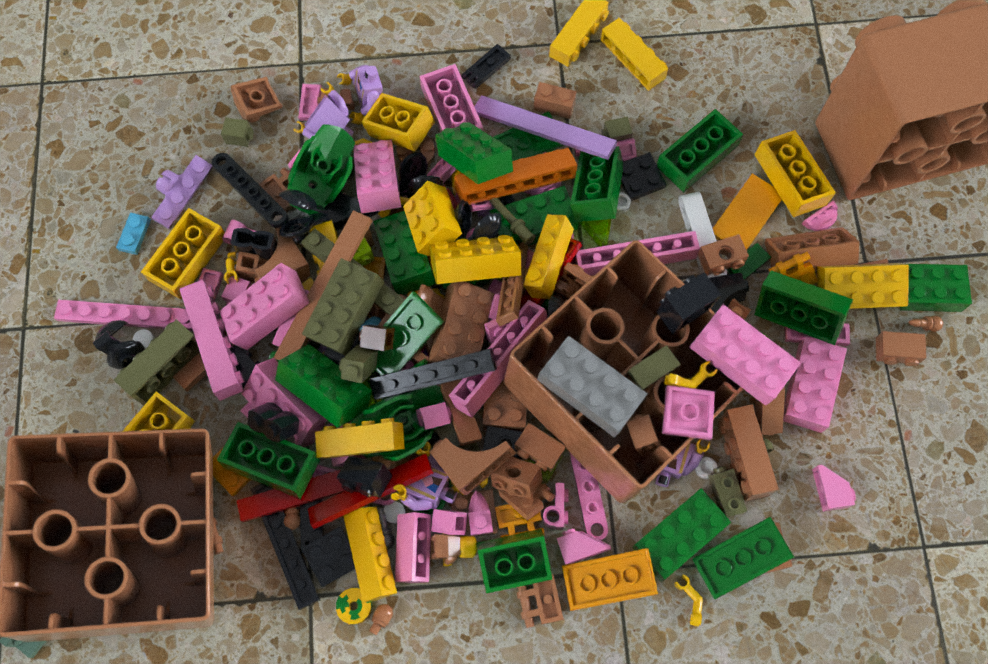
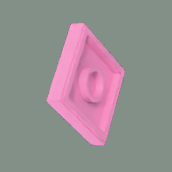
(688, 412)

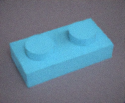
(133, 233)

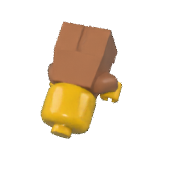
(451, 547)

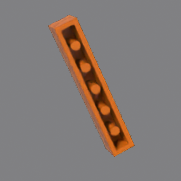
(526, 175)

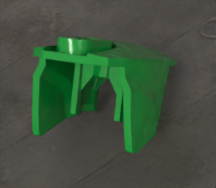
(323, 162)
(403, 410)

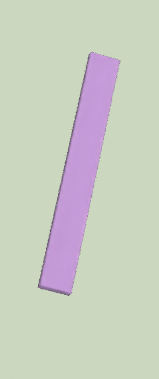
(546, 127)

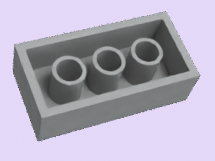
(591, 386)

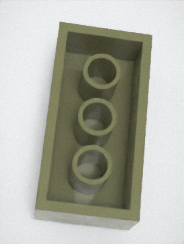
(343, 307)
(158, 362)

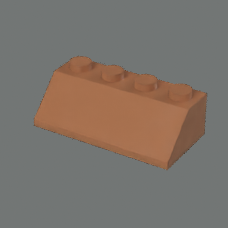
(825, 247)

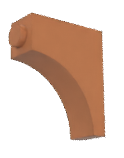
(289, 255)
(771, 416)
(469, 468)

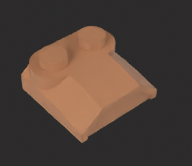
(255, 99)

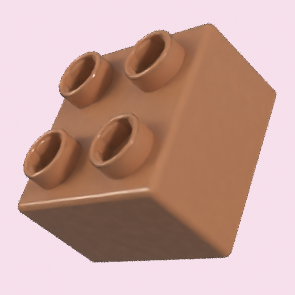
(910, 101)
(620, 325)
(107, 534)

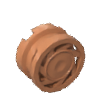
(565, 287)

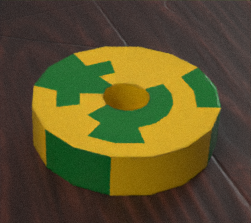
(344, 611)

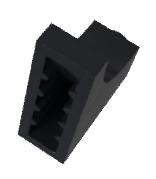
(341, 209)
(730, 287)

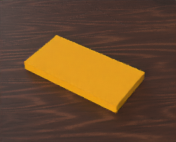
(748, 211)
(609, 579)

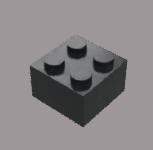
(688, 302)

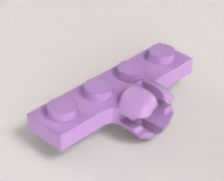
(179, 190)

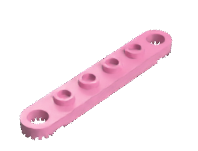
(589, 498)

